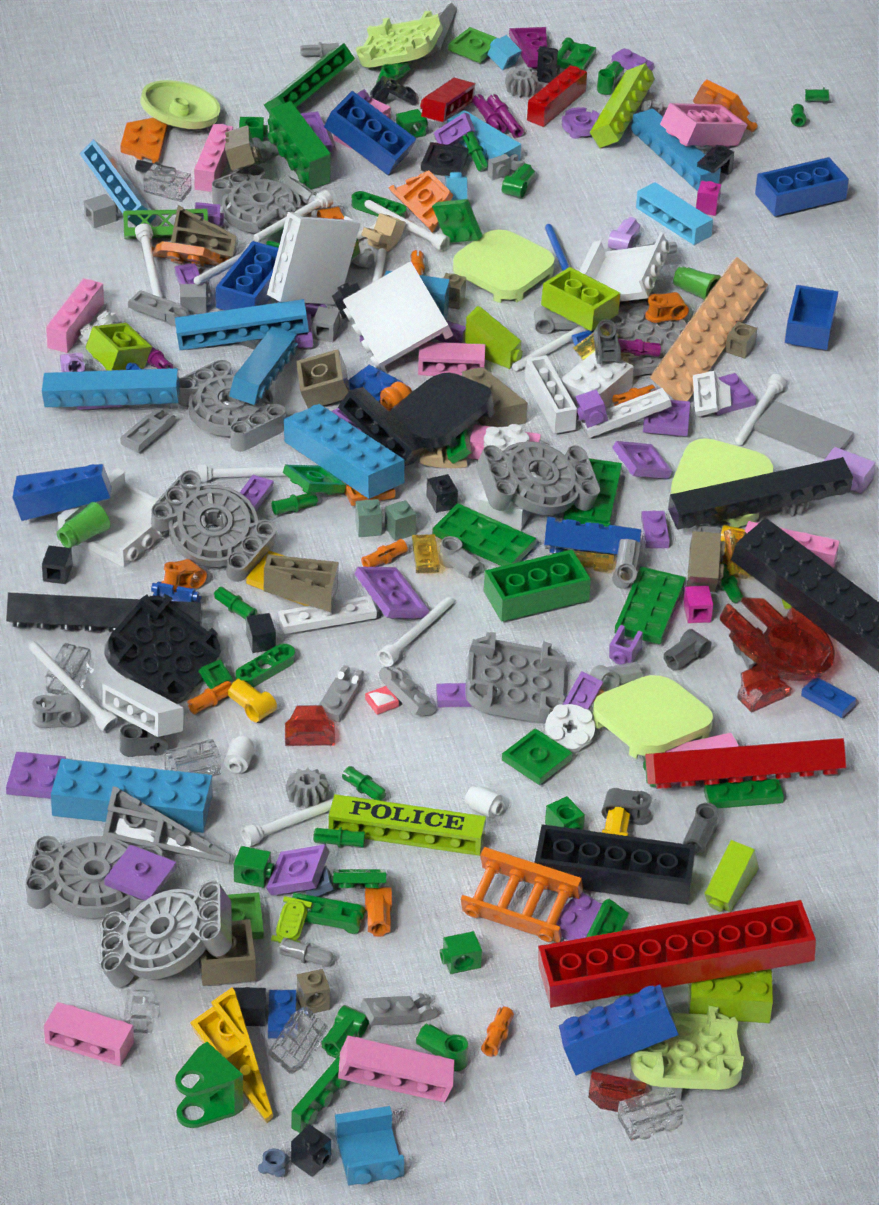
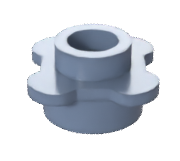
(274, 1162)

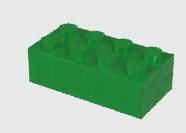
(299, 145)
(536, 585)

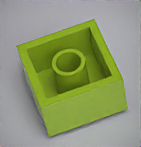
(117, 346)

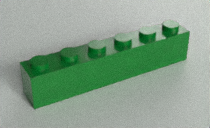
(313, 77)

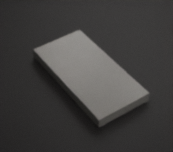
(802, 430)

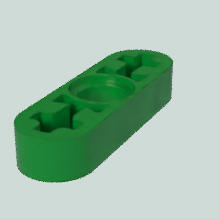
(360, 197)
(278, 657)

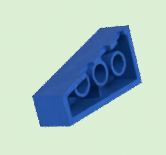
(60, 490)
(586, 537)

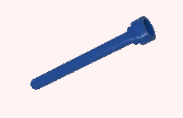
(556, 247)

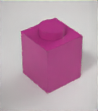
(708, 197)
(698, 604)

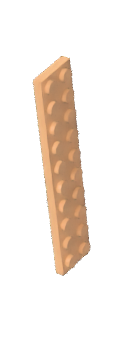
(708, 330)

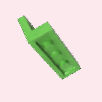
(160, 231)

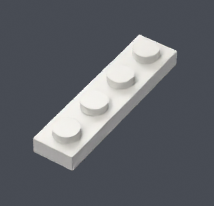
(630, 411)
(313, 618)

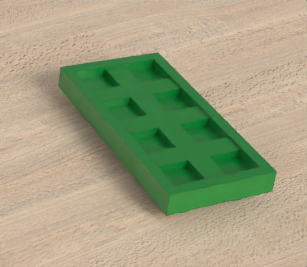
(608, 478)
(484, 536)
(650, 604)

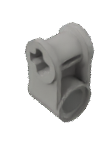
(58, 711)

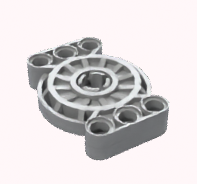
(246, 194)
(215, 412)
(537, 478)
(217, 505)
(69, 878)
(165, 934)

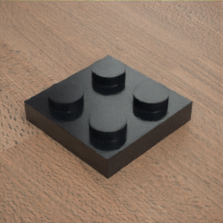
(444, 159)

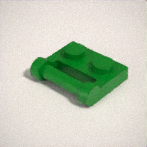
(580, 56)

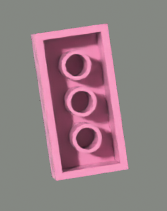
(703, 124)

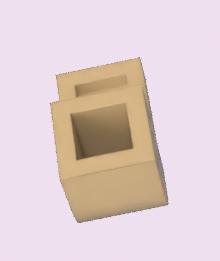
(385, 233)

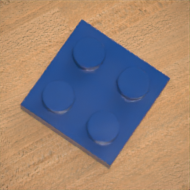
(372, 380)

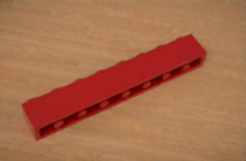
(745, 761)

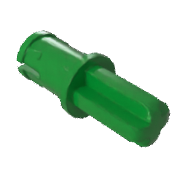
(475, 151)
(293, 503)
(729, 585)
(234, 603)
(364, 783)
(339, 837)

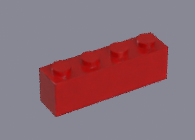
(556, 96)
(447, 99)

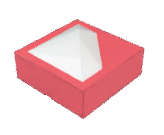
(381, 700)

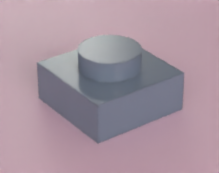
(324, 885)

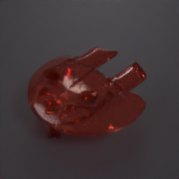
(789, 647)

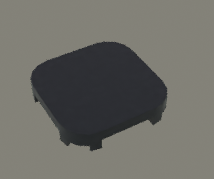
(443, 409)
(161, 648)

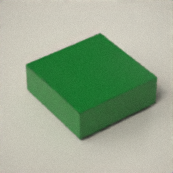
(215, 674)

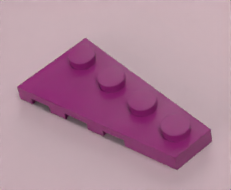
(529, 41)

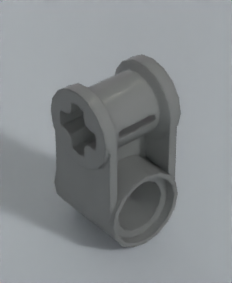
(607, 347)
(139, 742)
(630, 802)

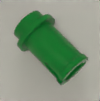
(817, 95)
(798, 117)

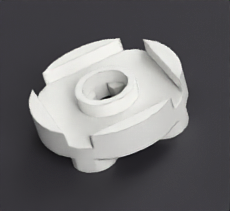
(103, 319)
(504, 436)
(576, 716)

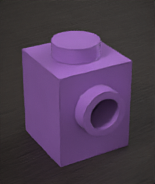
(591, 408)

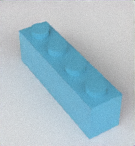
(492, 140)
(674, 213)

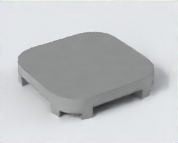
(633, 325)
(514, 679)

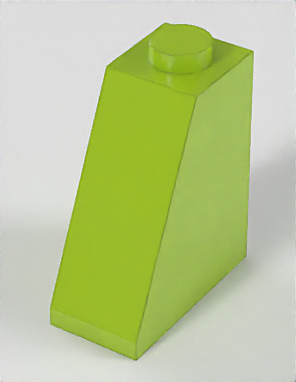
(500, 344)
(731, 876)

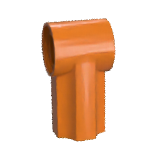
(378, 907)

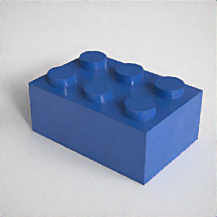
(811, 317)

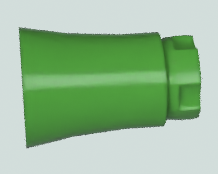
(695, 281)
(84, 525)

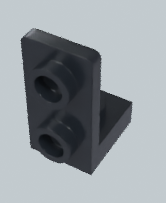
(547, 64)
(389, 85)
(717, 158)

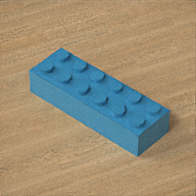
(344, 451)
(85, 790)

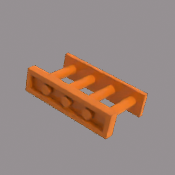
(518, 871)

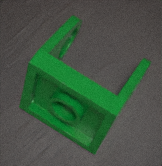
(216, 1092)

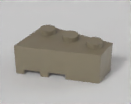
(241, 149)
(195, 231)
(508, 406)
(302, 580)

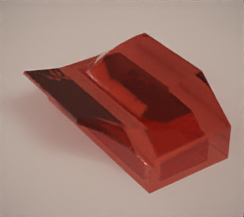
(759, 690)
(309, 727)
(609, 1090)

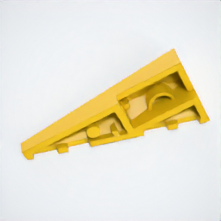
(227, 1033)

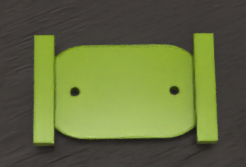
(291, 919)

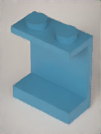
(368, 1146)

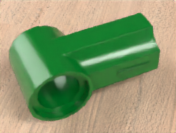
(394, 71)
(609, 77)
(517, 183)
(347, 1023)
(444, 1045)

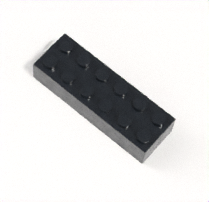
(619, 863)

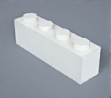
(550, 394)
(143, 707)

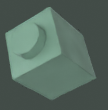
(368, 518)
(400, 520)

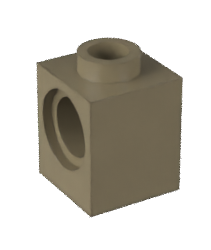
(457, 290)
(741, 340)
(313, 991)

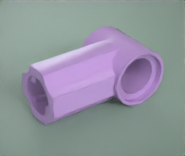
(624, 235)
(72, 362)

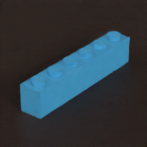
(678, 156)
(115, 181)
(240, 324)
(263, 365)
(111, 388)

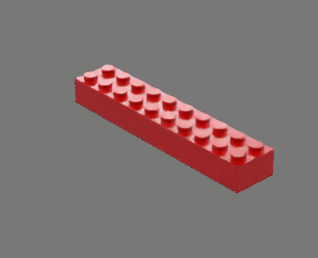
(676, 953)

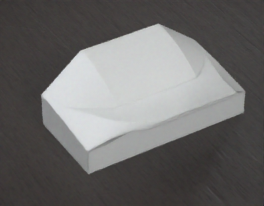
(710, 393)

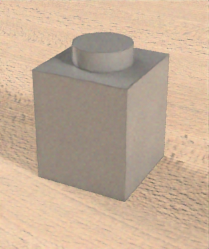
(100, 210)
(194, 298)
(326, 324)

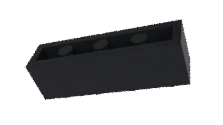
(381, 425)

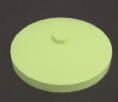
(180, 104)

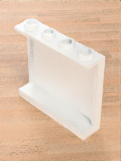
(312, 258)
(627, 270)
(395, 315)
(129, 521)

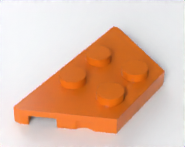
(715, 94)
(144, 139)
(420, 195)
(179, 253)

